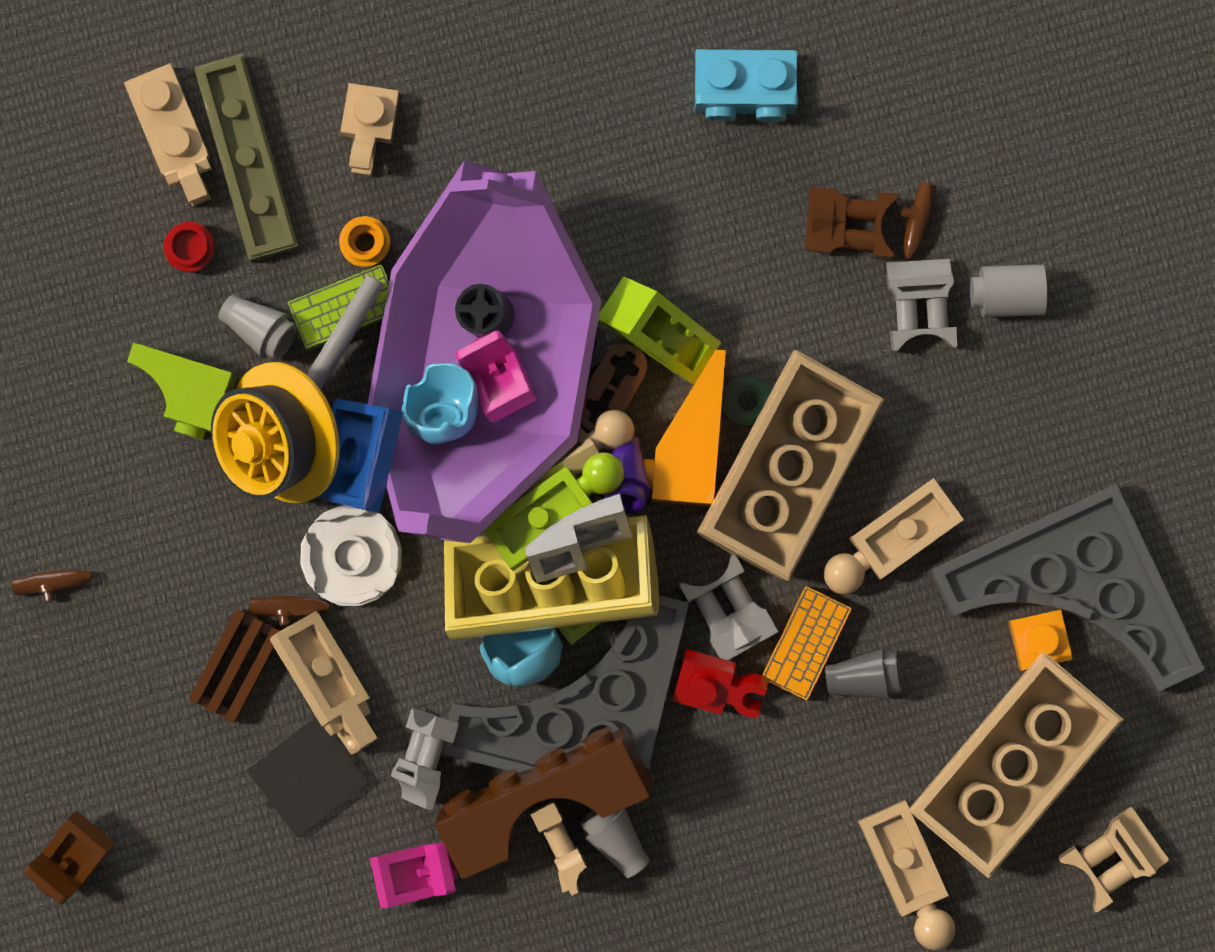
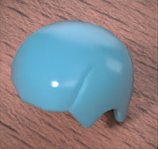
(441, 404)
(523, 656)

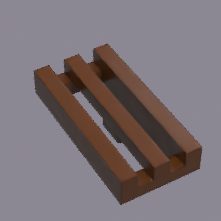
(215, 703)

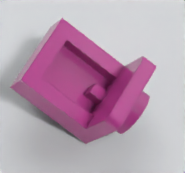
(497, 374)
(413, 874)

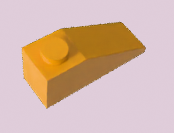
(689, 448)

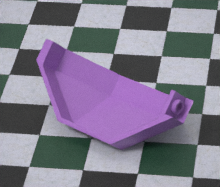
(507, 236)

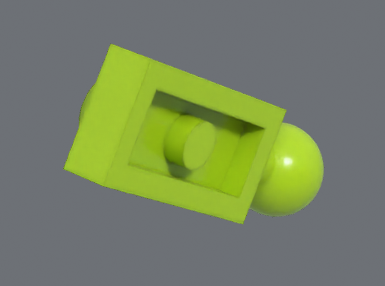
(551, 503)

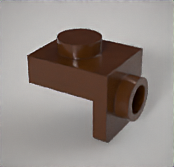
(69, 858)

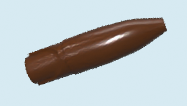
(918, 218)
(50, 582)
(287, 607)

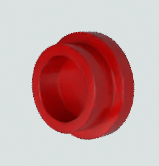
(189, 247)

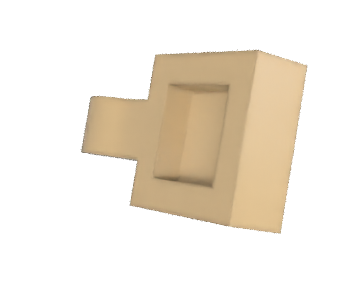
(368, 119)

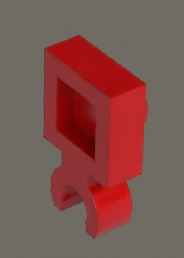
(710, 683)

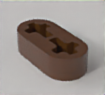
(603, 376)

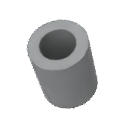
(1010, 290)

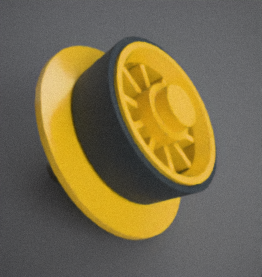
(276, 435)

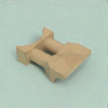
(1132, 843)
(567, 856)

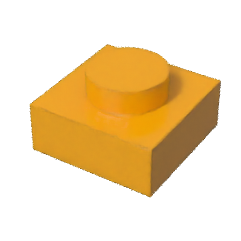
(1040, 634)

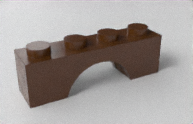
(600, 774)

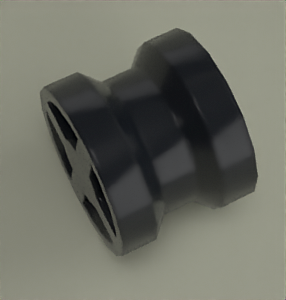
(473, 309)

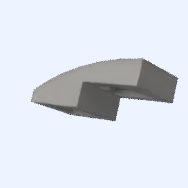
(561, 546)

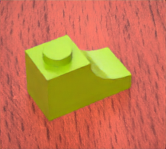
(658, 329)
(187, 386)

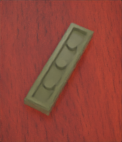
(246, 157)

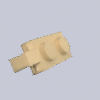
(171, 130)
(326, 680)

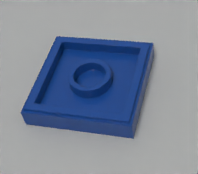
(365, 454)

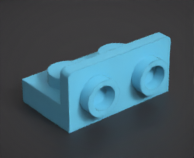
(746, 84)

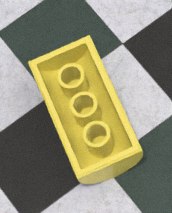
(492, 599)

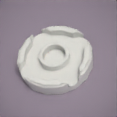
(351, 556)

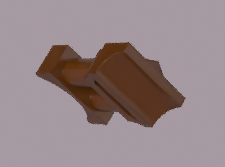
(827, 223)

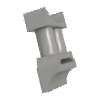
(926, 281)
(739, 630)
(418, 770)

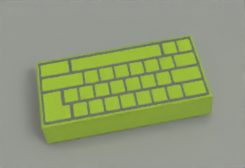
(321, 310)

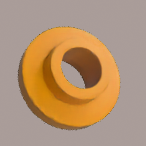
(358, 227)

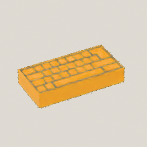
(806, 643)

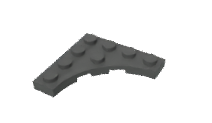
(1085, 564)
(617, 693)

